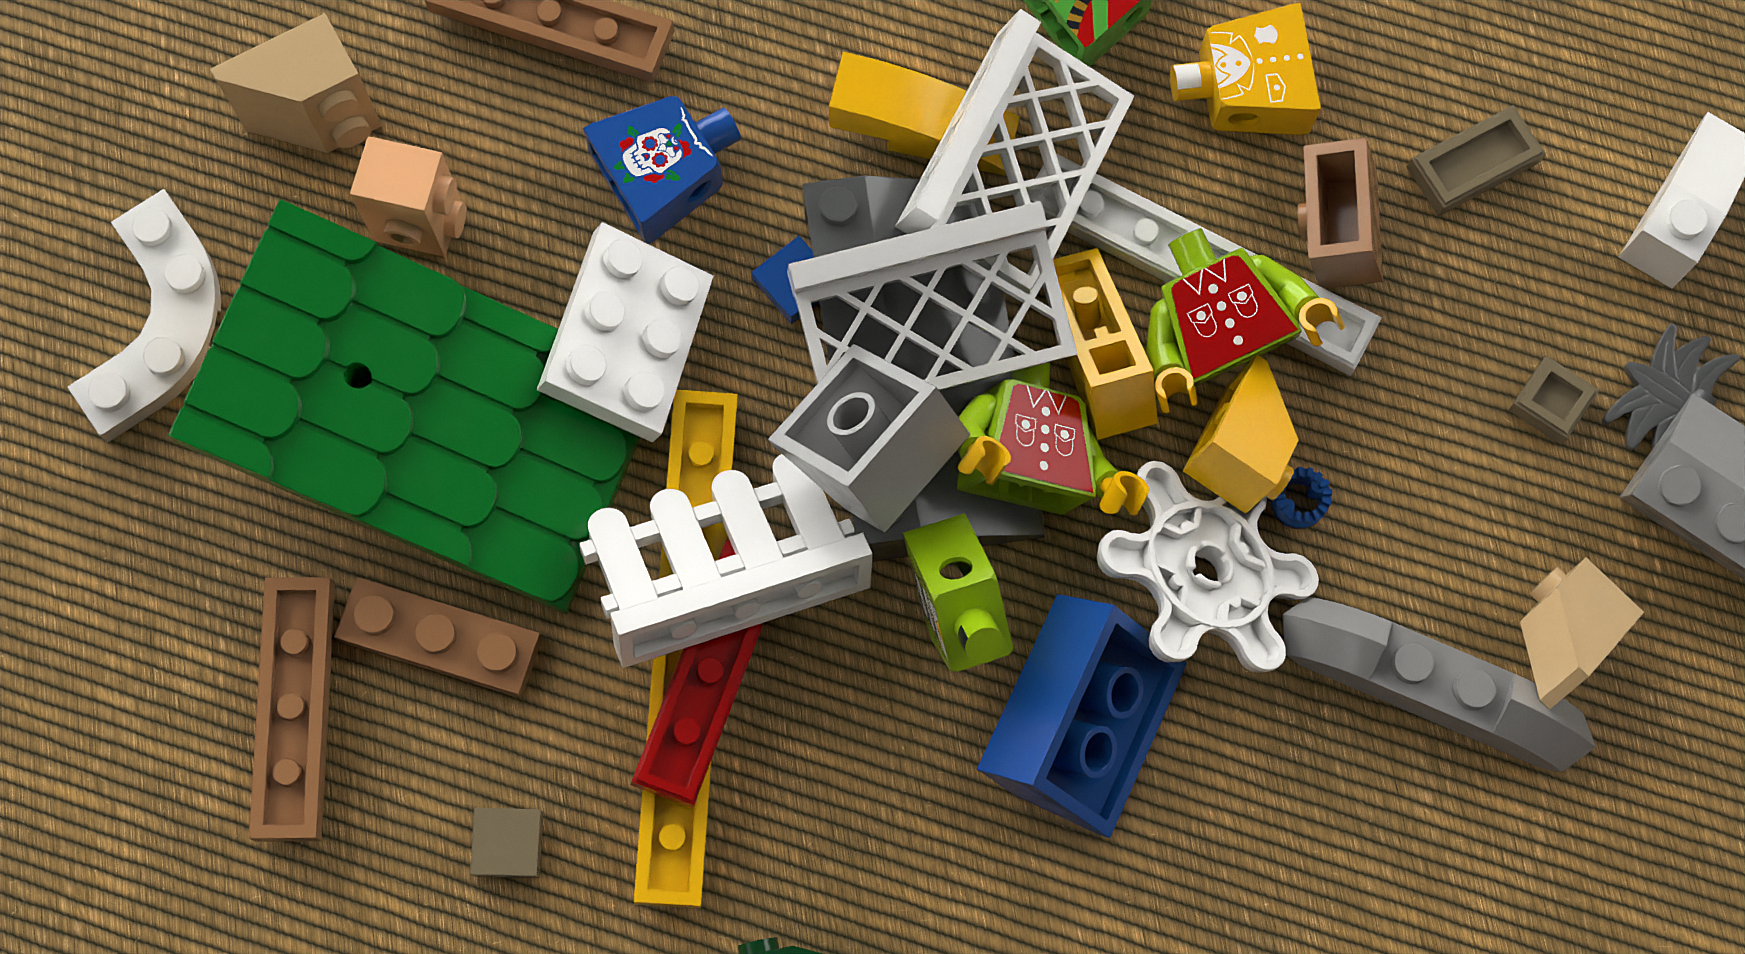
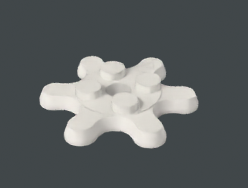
(1191, 604)

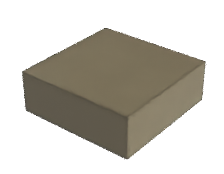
(1553, 400)
(506, 843)

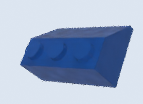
(1082, 714)

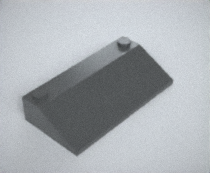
(863, 212)

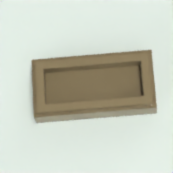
(1475, 160)

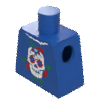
(661, 161)

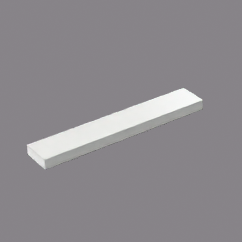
(1140, 235)

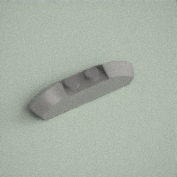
(1435, 682)

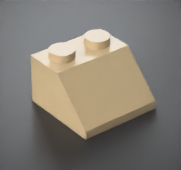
(300, 89)

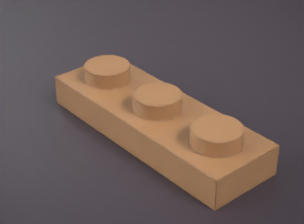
(438, 637)

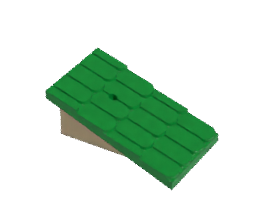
(403, 408)

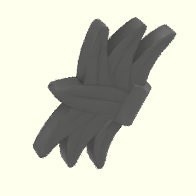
(1666, 386)

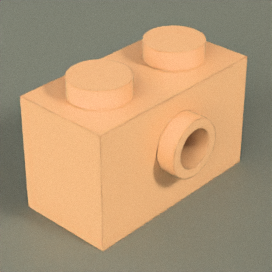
(408, 197)

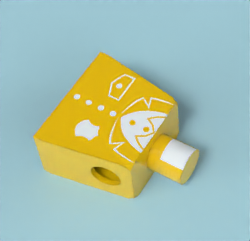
(1254, 74)

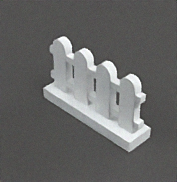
(728, 594)

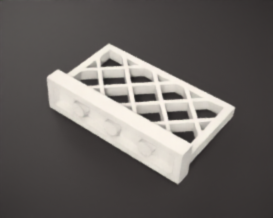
(982, 115)
(931, 252)

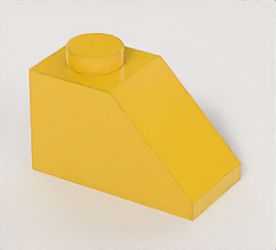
(1246, 441)

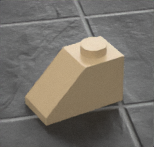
(1574, 627)

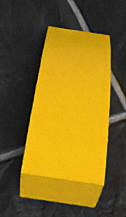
(900, 107)

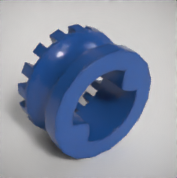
(1316, 489)

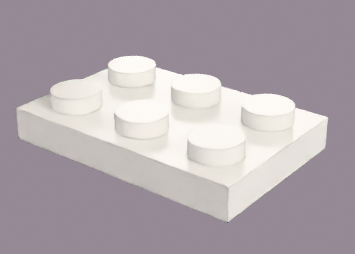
(626, 333)

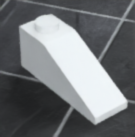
(1689, 203)

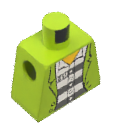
(964, 613)

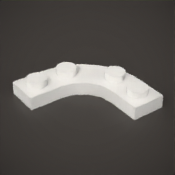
(176, 332)

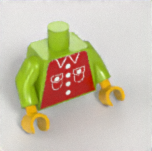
(1225, 315)
(1039, 450)

